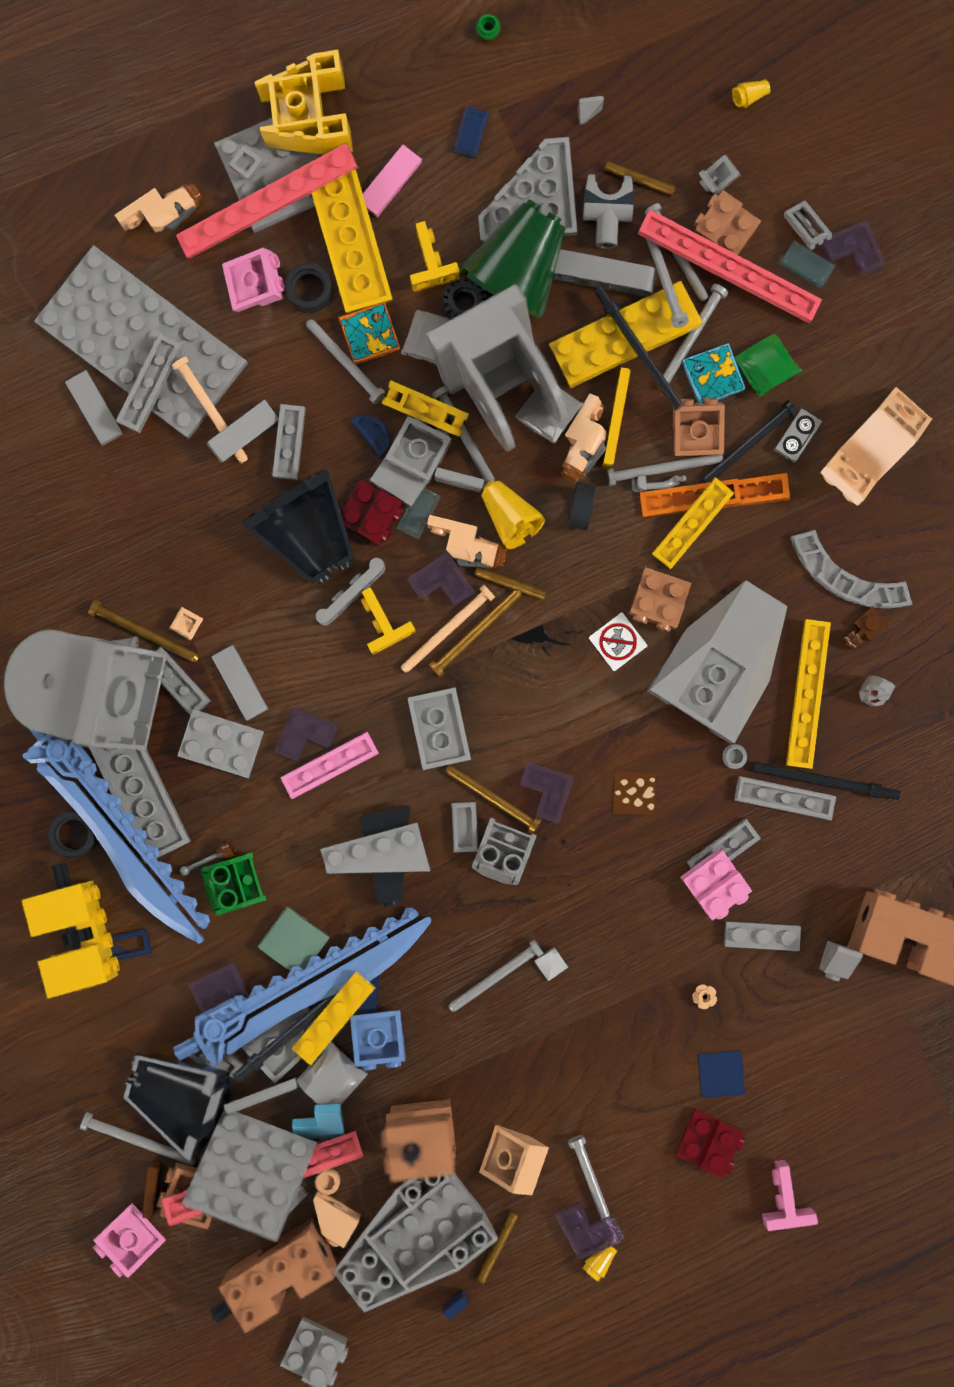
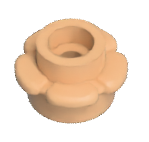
(698, 996)

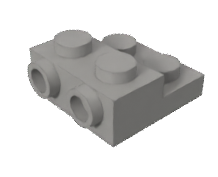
(419, 448)
(315, 1353)

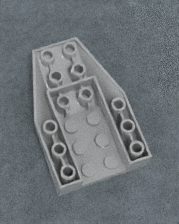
(724, 661)

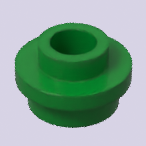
(488, 20)

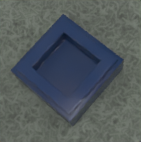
(455, 1304)

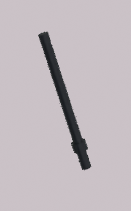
(612, 310)
(873, 789)
(256, 1061)

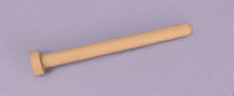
(182, 365)
(448, 628)

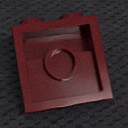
(371, 513)
(710, 1143)

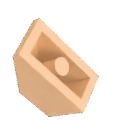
(335, 1219)

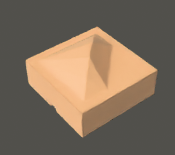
(186, 623)

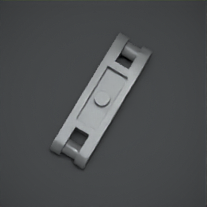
(343, 600)

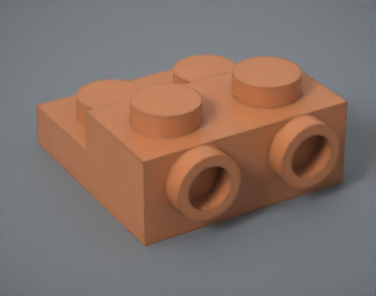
(726, 223)
(699, 428)
(659, 599)
(179, 1181)

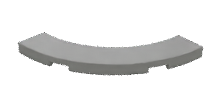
(843, 583)

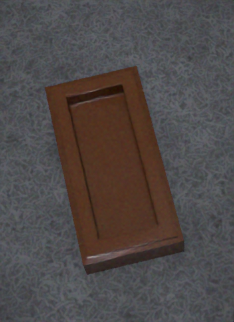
(152, 1189)

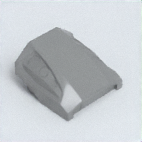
(417, 342)
(538, 418)
(503, 853)
(331, 1077)

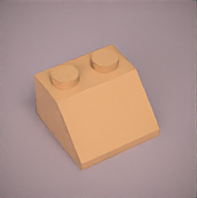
(513, 1160)

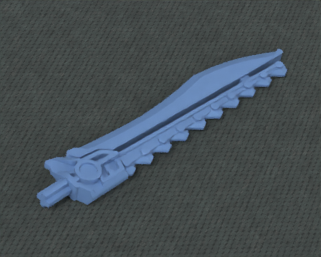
(74, 762)
(224, 1020)

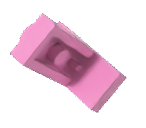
(789, 1216)

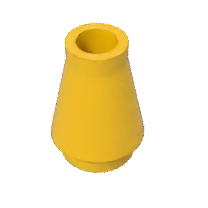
(749, 92)
(599, 1262)

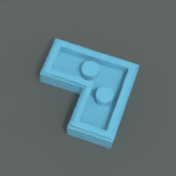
(326, 1124)

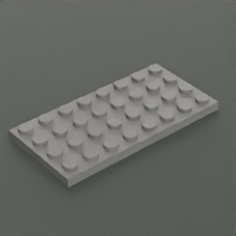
(114, 324)

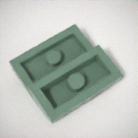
(293, 940)

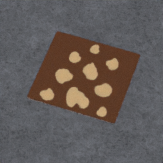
(634, 793)

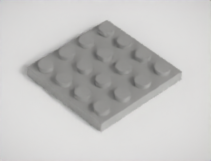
(276, 165)
(250, 1174)

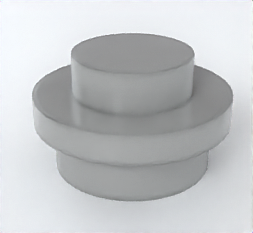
(734, 756)

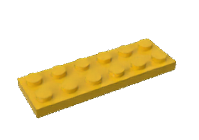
(351, 244)
(603, 345)

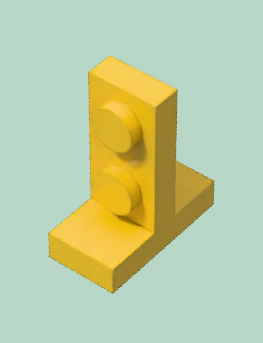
(434, 275)
(382, 624)

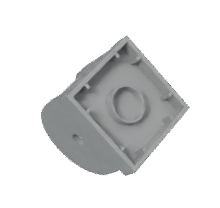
(491, 354)
(85, 689)

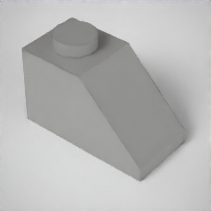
(839, 961)

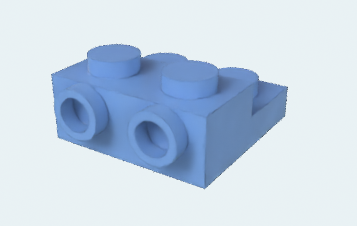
(378, 1039)

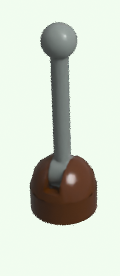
(224, 851)

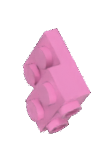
(253, 279)
(716, 885)
(128, 1241)

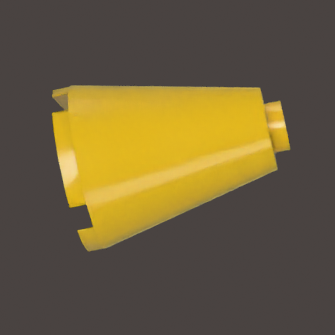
(511, 514)

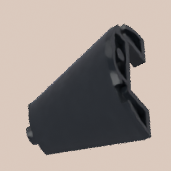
(305, 528)
(178, 1099)

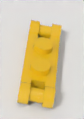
(425, 408)

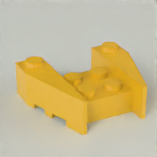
(298, 106)

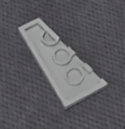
(382, 852)

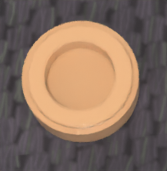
(327, 1181)

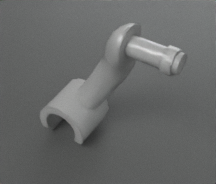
(639, 484)

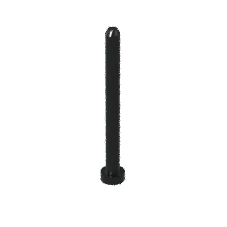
(788, 410)

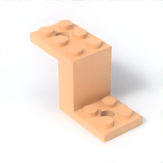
(876, 446)

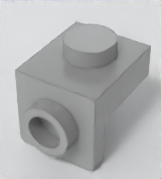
(719, 175)

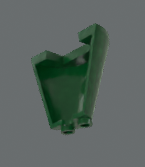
(520, 253)

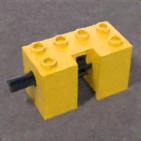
(78, 912)

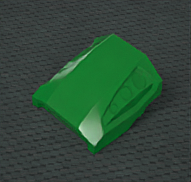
(766, 365)
(232, 884)

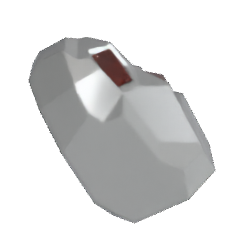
(876, 690)

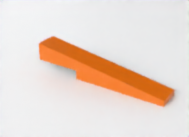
(746, 492)

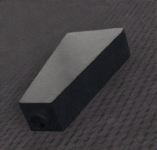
(387, 885)

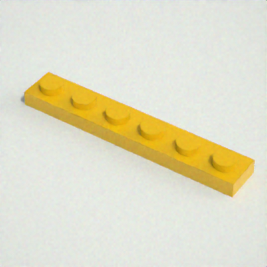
(808, 694)

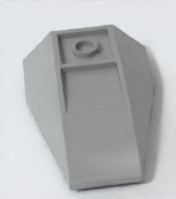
(415, 1239)

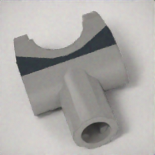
(608, 210)

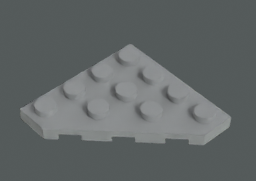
(543, 179)

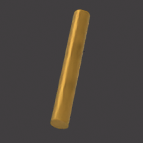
(640, 178)
(510, 583)
(497, 1247)

